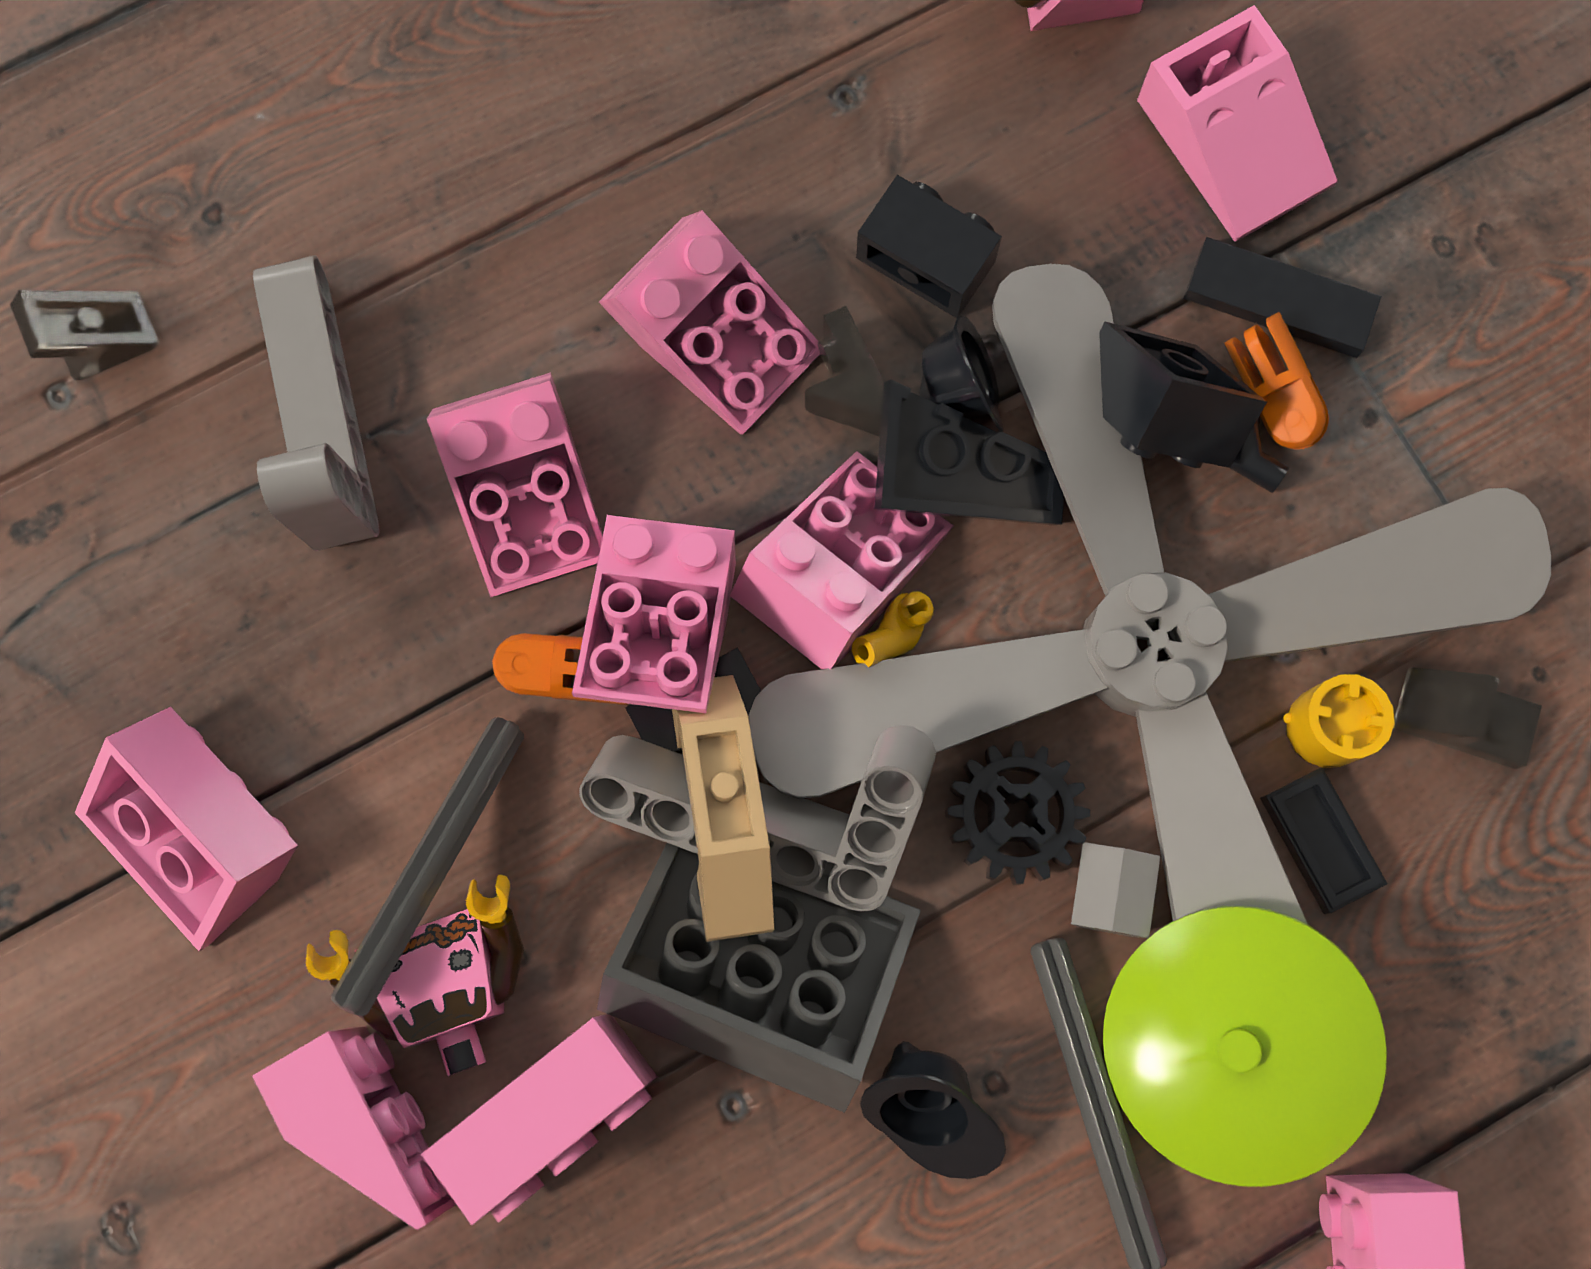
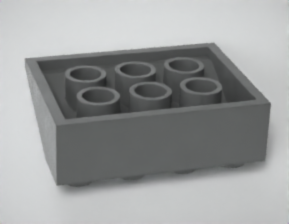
(776, 1003)

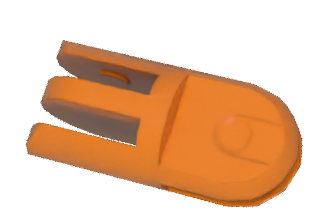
(1294, 406)
(539, 665)

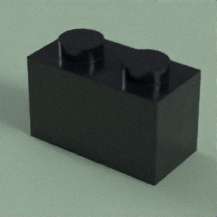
(928, 245)

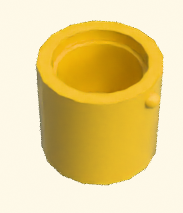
(1340, 721)

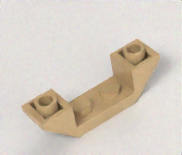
(727, 815)

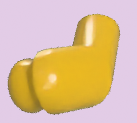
(897, 631)

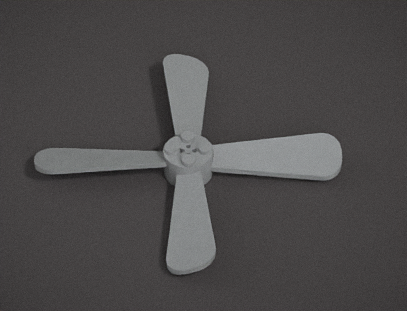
(1424, 575)

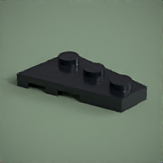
(957, 468)

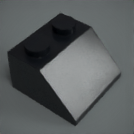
(1173, 398)

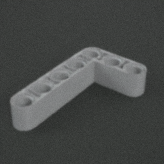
(323, 478)
(810, 844)

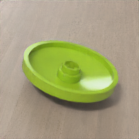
(1244, 1046)

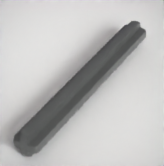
(427, 868)
(1098, 1105)

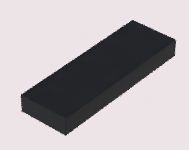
(1260, 286)

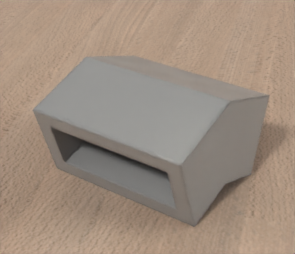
(1115, 890)

